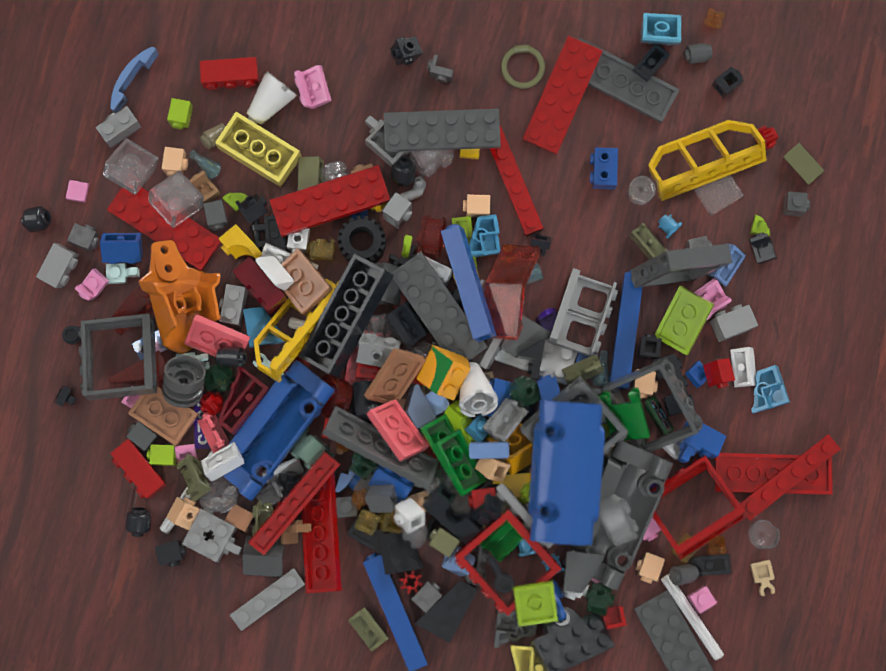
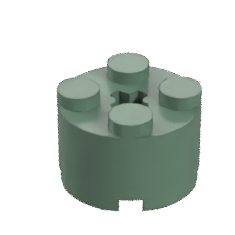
(309, 448)

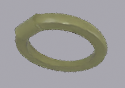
(522, 49)

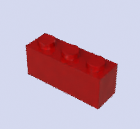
(229, 73)
(137, 469)

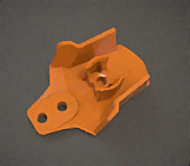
(178, 295)

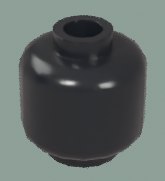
(403, 171)
(36, 219)
(138, 521)

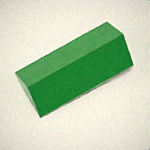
(453, 454)

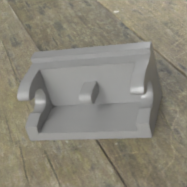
(504, 420)

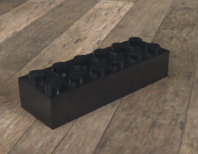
(346, 315)

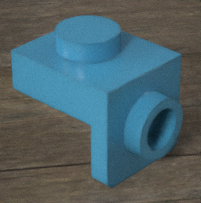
(475, 428)

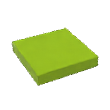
(535, 603)

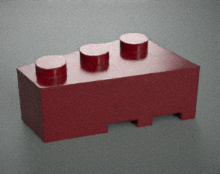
(260, 286)
(242, 400)

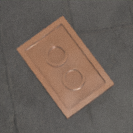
(308, 284)
(395, 376)
(162, 417)

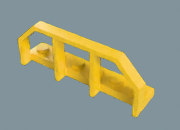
(712, 171)
(293, 345)

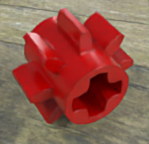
(769, 136)
(211, 403)
(410, 587)

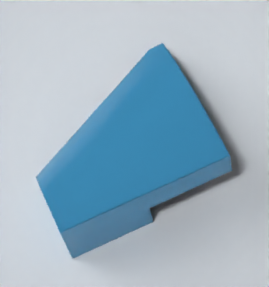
(485, 237)
(255, 321)
(769, 390)

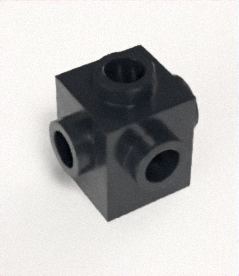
(406, 50)

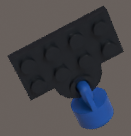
(570, 638)

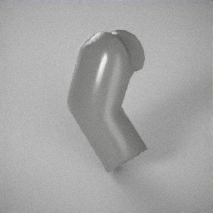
(418, 188)

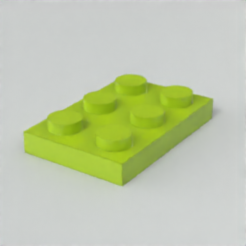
(684, 320)

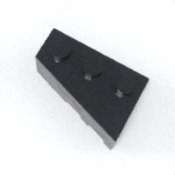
(448, 611)

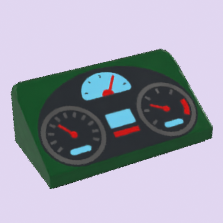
(658, 416)

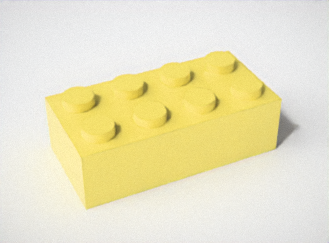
(258, 149)

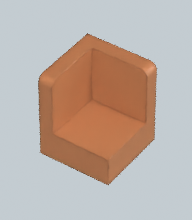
(239, 518)

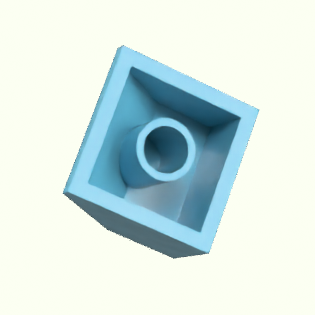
(661, 29)

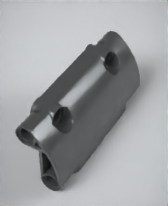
(624, 476)

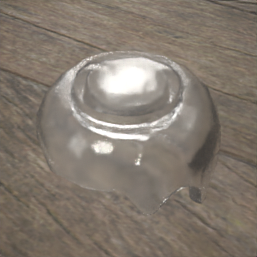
(763, 535)
(416, 537)

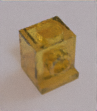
(321, 250)
(367, 522)

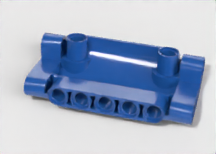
(277, 426)
(566, 472)

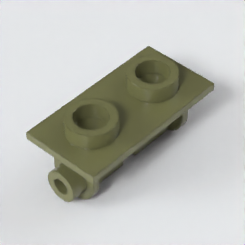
(585, 368)
(261, 513)

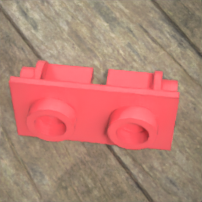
(213, 432)

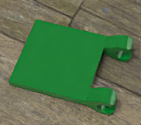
(630, 414)

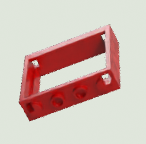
(715, 529)
(476, 578)

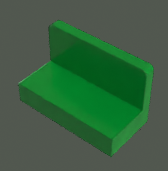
(502, 541)

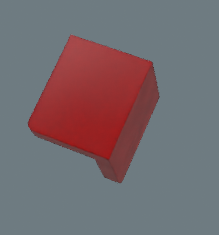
(614, 618)

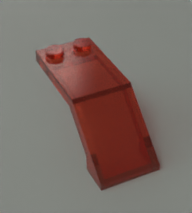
(506, 288)

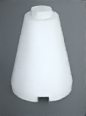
(269, 99)
(477, 393)

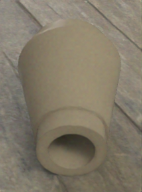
(210, 136)

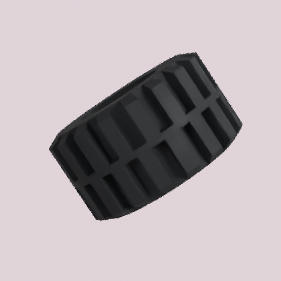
(362, 225)

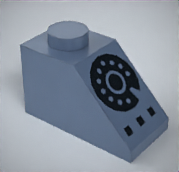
(418, 407)

